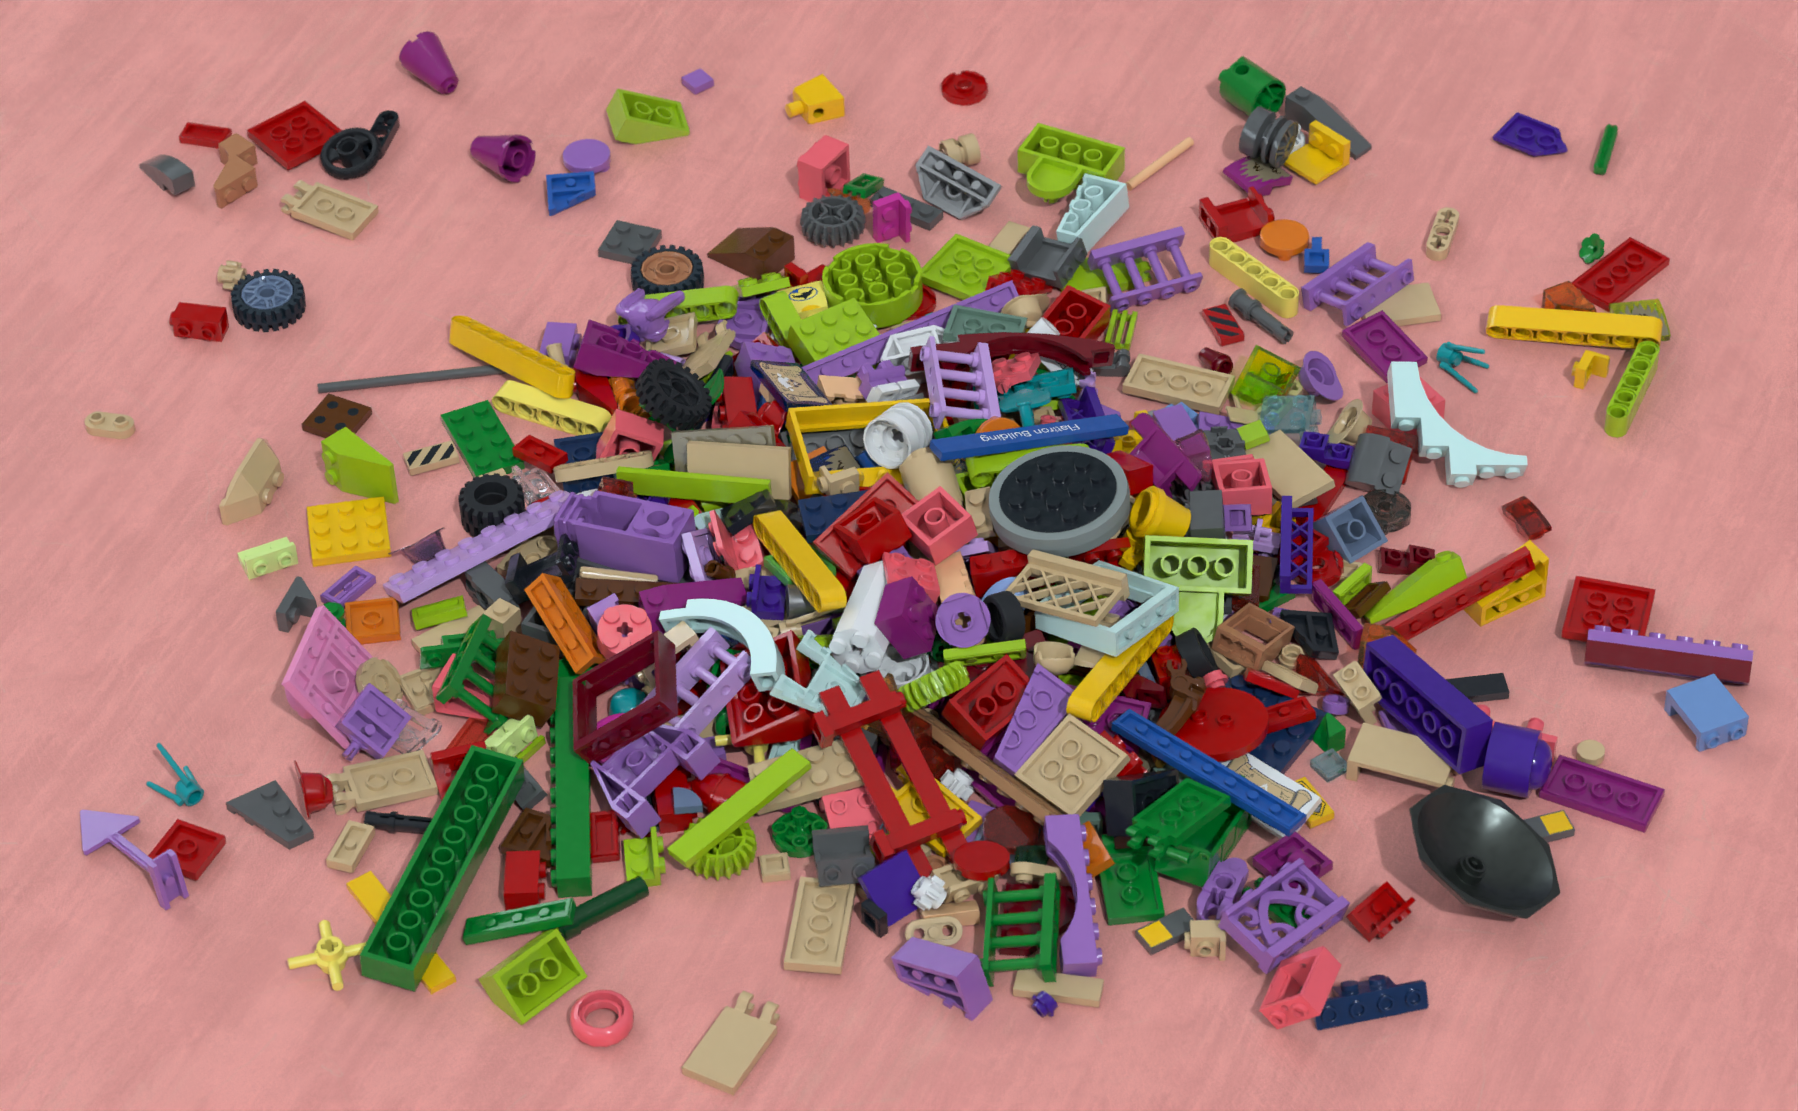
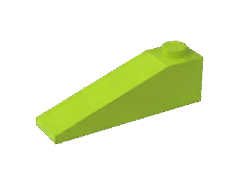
(1420, 586)

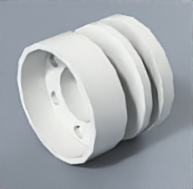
(897, 434)
(904, 669)

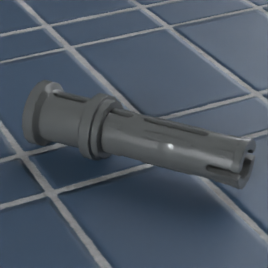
(1253, 311)

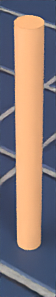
(1159, 163)

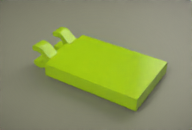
(1086, 279)

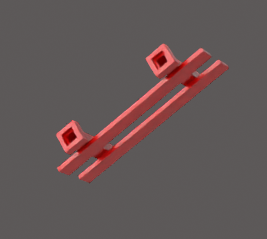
(886, 708)

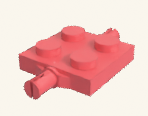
(1014, 370)

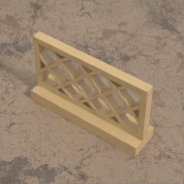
(1070, 576)

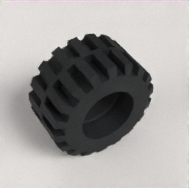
(489, 501)

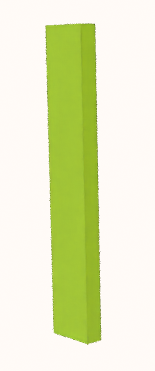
(692, 485)
(739, 808)

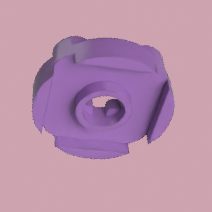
(956, 634)

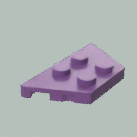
(748, 320)

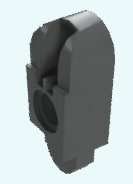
(486, 586)

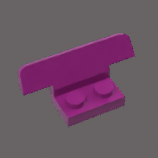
(1164, 454)

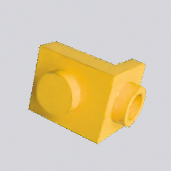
(1590, 364)

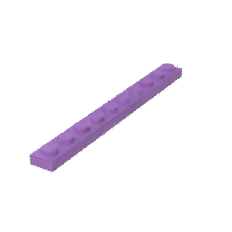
(870, 351)

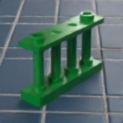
(462, 669)
(1045, 939)

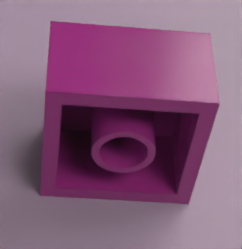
(907, 617)

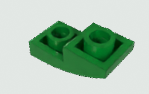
(958, 429)

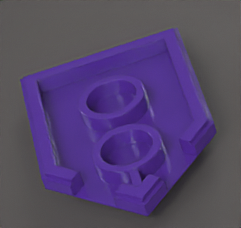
(1531, 136)

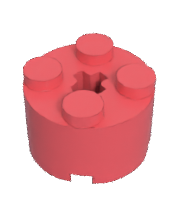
(618, 621)

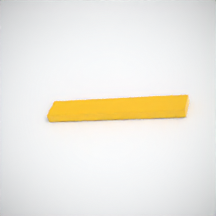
(373, 899)

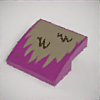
(1253, 172)

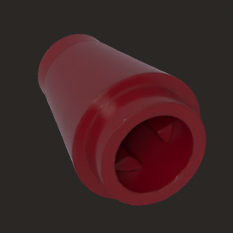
(1216, 360)

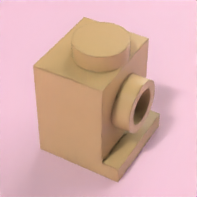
(1205, 939)

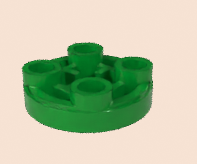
(794, 832)

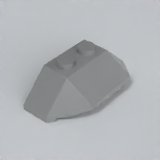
(954, 185)

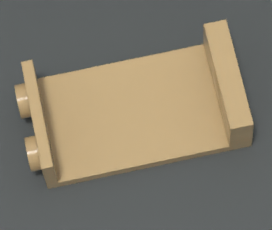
(1397, 755)

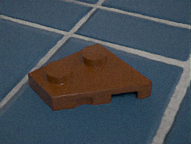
(531, 834)

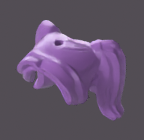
(648, 315)

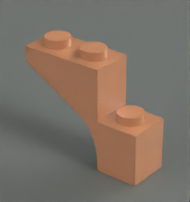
(238, 173)

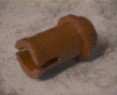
(719, 571)

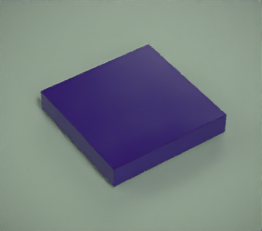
(891, 886)

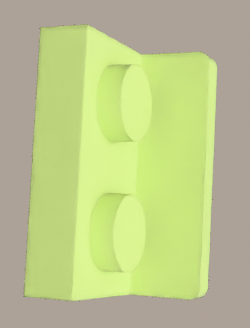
(268, 557)
(512, 736)

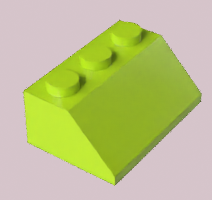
(533, 976)

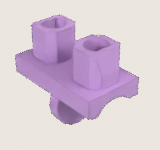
(1263, 539)

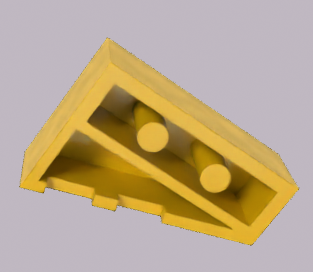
(1515, 594)

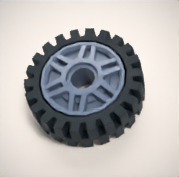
(268, 300)

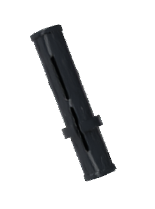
(396, 822)

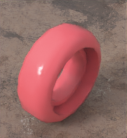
(601, 1000)

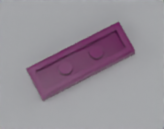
(1342, 619)

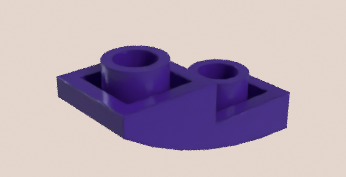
(1331, 454)

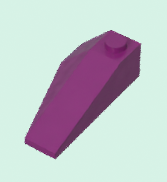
(608, 354)
(676, 596)

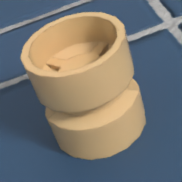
(964, 150)

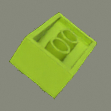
(645, 118)
(358, 467)

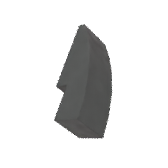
(169, 173)

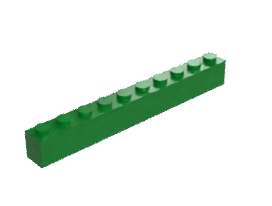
(572, 802)

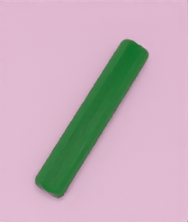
(1605, 149)

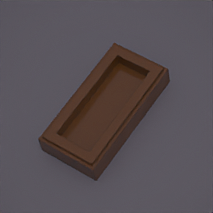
(1367, 598)

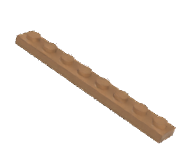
(989, 771)

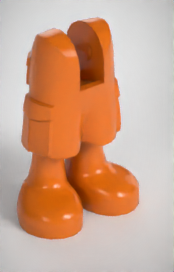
(626, 397)

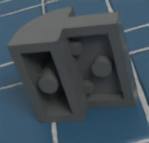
(1377, 464)

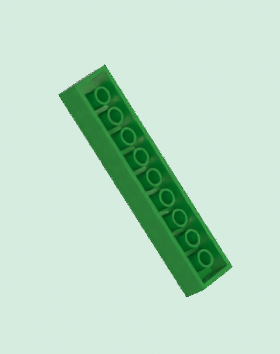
(442, 868)

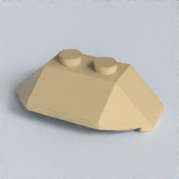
(252, 484)

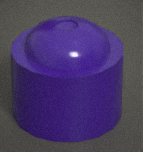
(1516, 760)

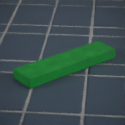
(519, 921)

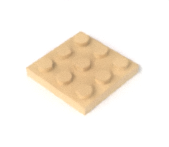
(1072, 766)

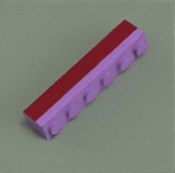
(1668, 656)

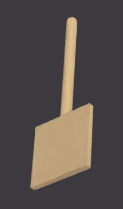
(1240, 415)

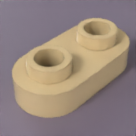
(109, 425)
(1028, 872)
(933, 929)

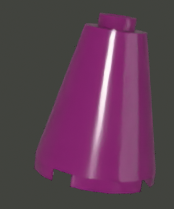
(429, 62)
(505, 154)

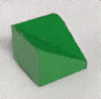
(1330, 734)

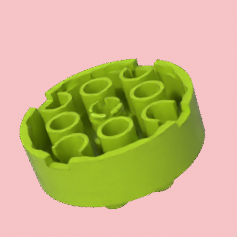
(880, 279)

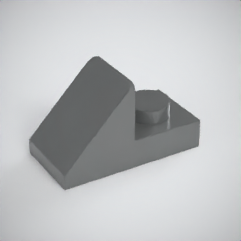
(295, 603)

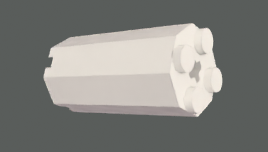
(857, 638)

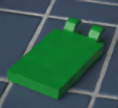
(1176, 816)
(1130, 885)

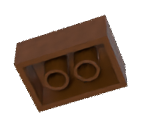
(526, 678)

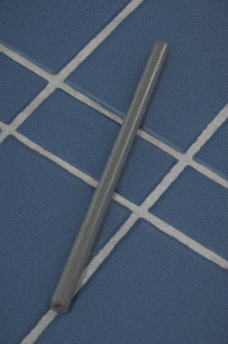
(408, 378)

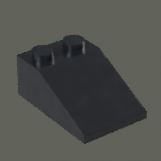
(1133, 793)

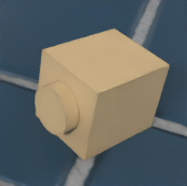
(504, 618)

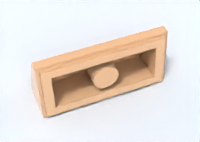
(965, 912)

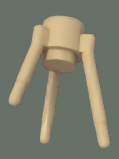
(795, 624)

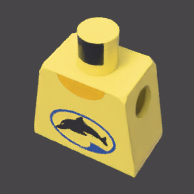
(808, 298)

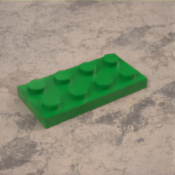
(481, 439)

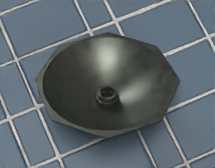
(1483, 852)

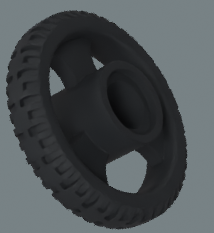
(350, 152)

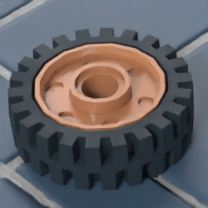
(667, 270)

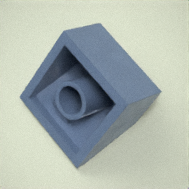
(1351, 530)

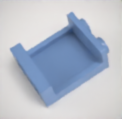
(1708, 711)

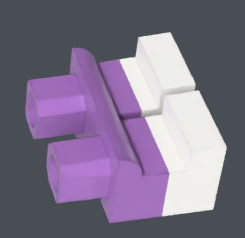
(885, 382)

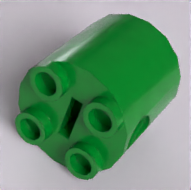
(1250, 87)

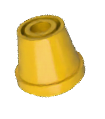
(1158, 515)

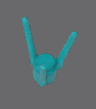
(1450, 356)
(187, 788)

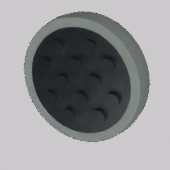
(1059, 501)

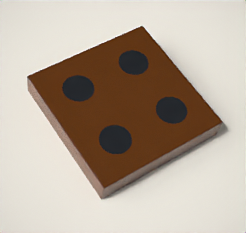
(334, 414)

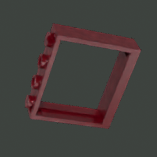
(599, 743)

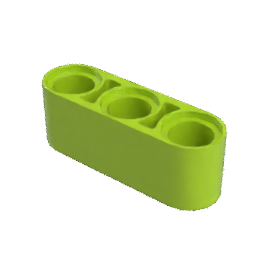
(779, 314)

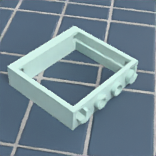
(1159, 604)

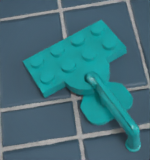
(1036, 393)

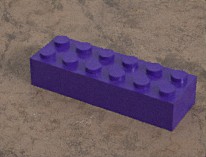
(1428, 704)

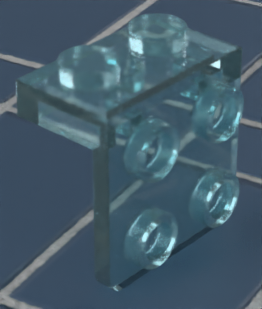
(1290, 414)

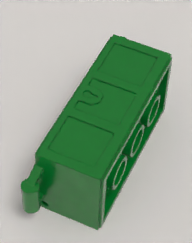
(1200, 853)

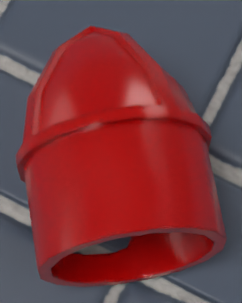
(716, 789)

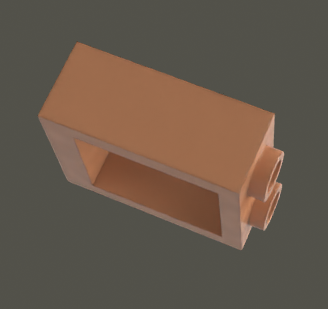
(1245, 650)

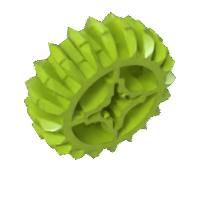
(934, 685)
(729, 855)

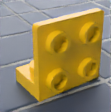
(1322, 154)

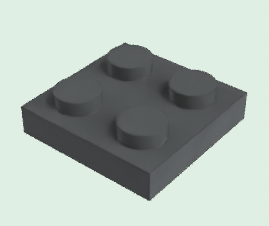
(628, 241)

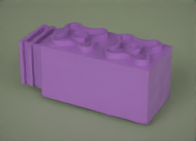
(627, 533)

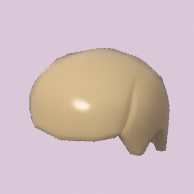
(1054, 657)

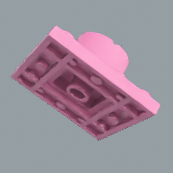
(324, 673)

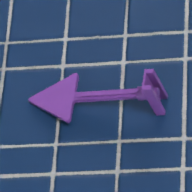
(165, 870)

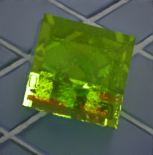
(1265, 376)

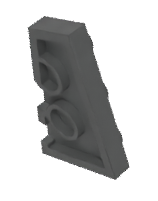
(274, 813)

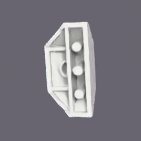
(899, 344)

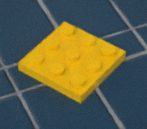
(348, 531)

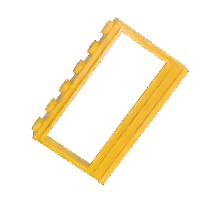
(840, 418)

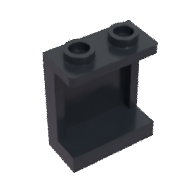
(558, 564)

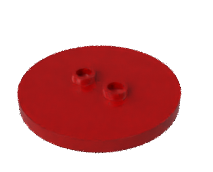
(1225, 724)

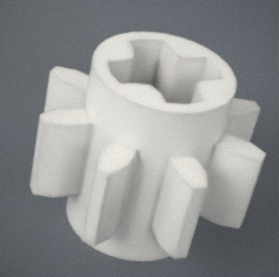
(958, 783)
(929, 892)

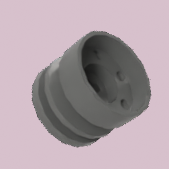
(1268, 137)

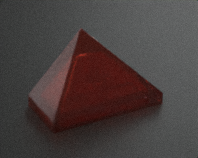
(1312, 670)

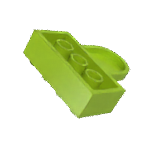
(1059, 159)
(1203, 572)

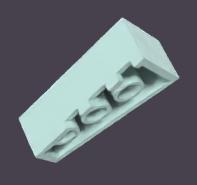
(1093, 210)

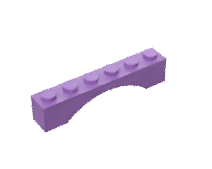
(1065, 847)

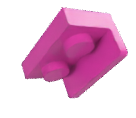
(891, 218)

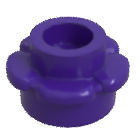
(1044, 1004)

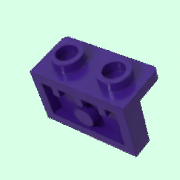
(767, 596)

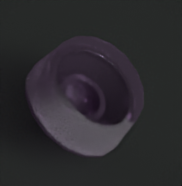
(425, 548)

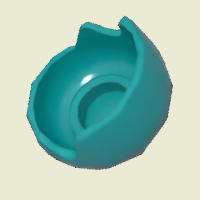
(625, 700)

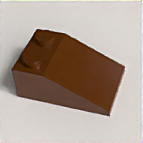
(755, 251)

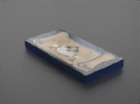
(788, 384)

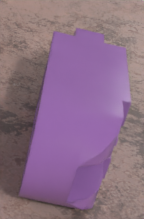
(1222, 888)

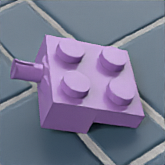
(372, 723)

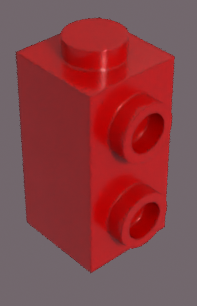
(199, 321)
(1159, 662)

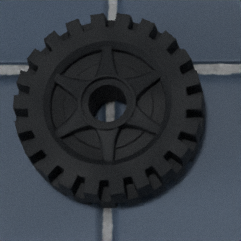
(673, 394)

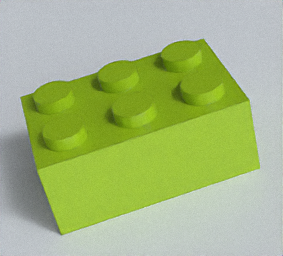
(830, 331)

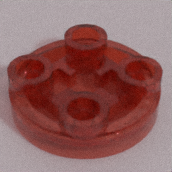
(1010, 827)

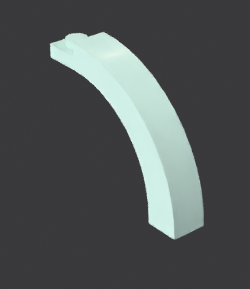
(738, 624)

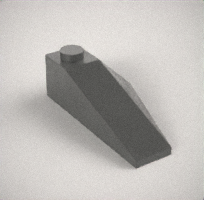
(1307, 107)

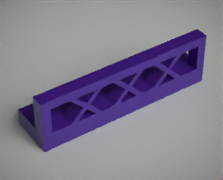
(1087, 407)
(1287, 545)

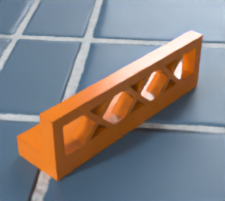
(565, 622)

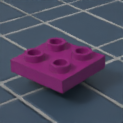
(1289, 850)

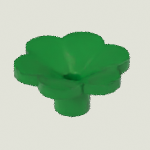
(1592, 248)

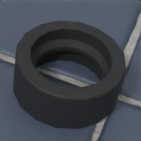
(1006, 617)
(1196, 653)

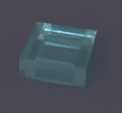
(1329, 765)

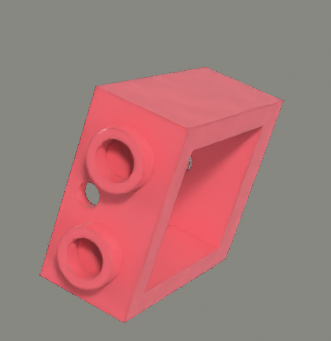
(1283, 1004)

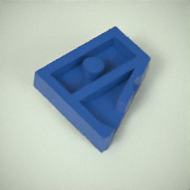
(569, 189)

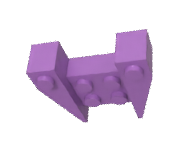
(643, 765)

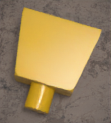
(816, 101)

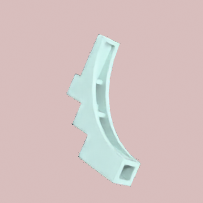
(1437, 439)

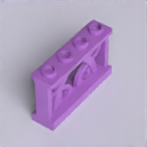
(1323, 915)

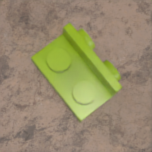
(643, 858)

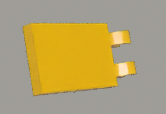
(916, 813)

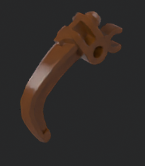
(1185, 696)

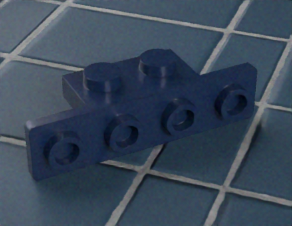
(1371, 1000)

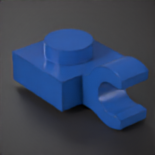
(1316, 259)

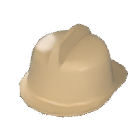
(1027, 306)
(1350, 424)

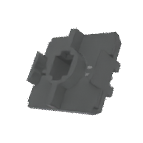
(1228, 438)

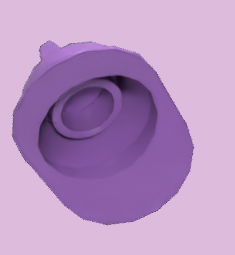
(1319, 376)

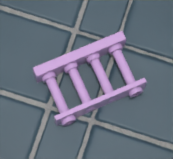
(981, 378)
(695, 666)

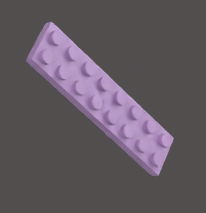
(475, 550)

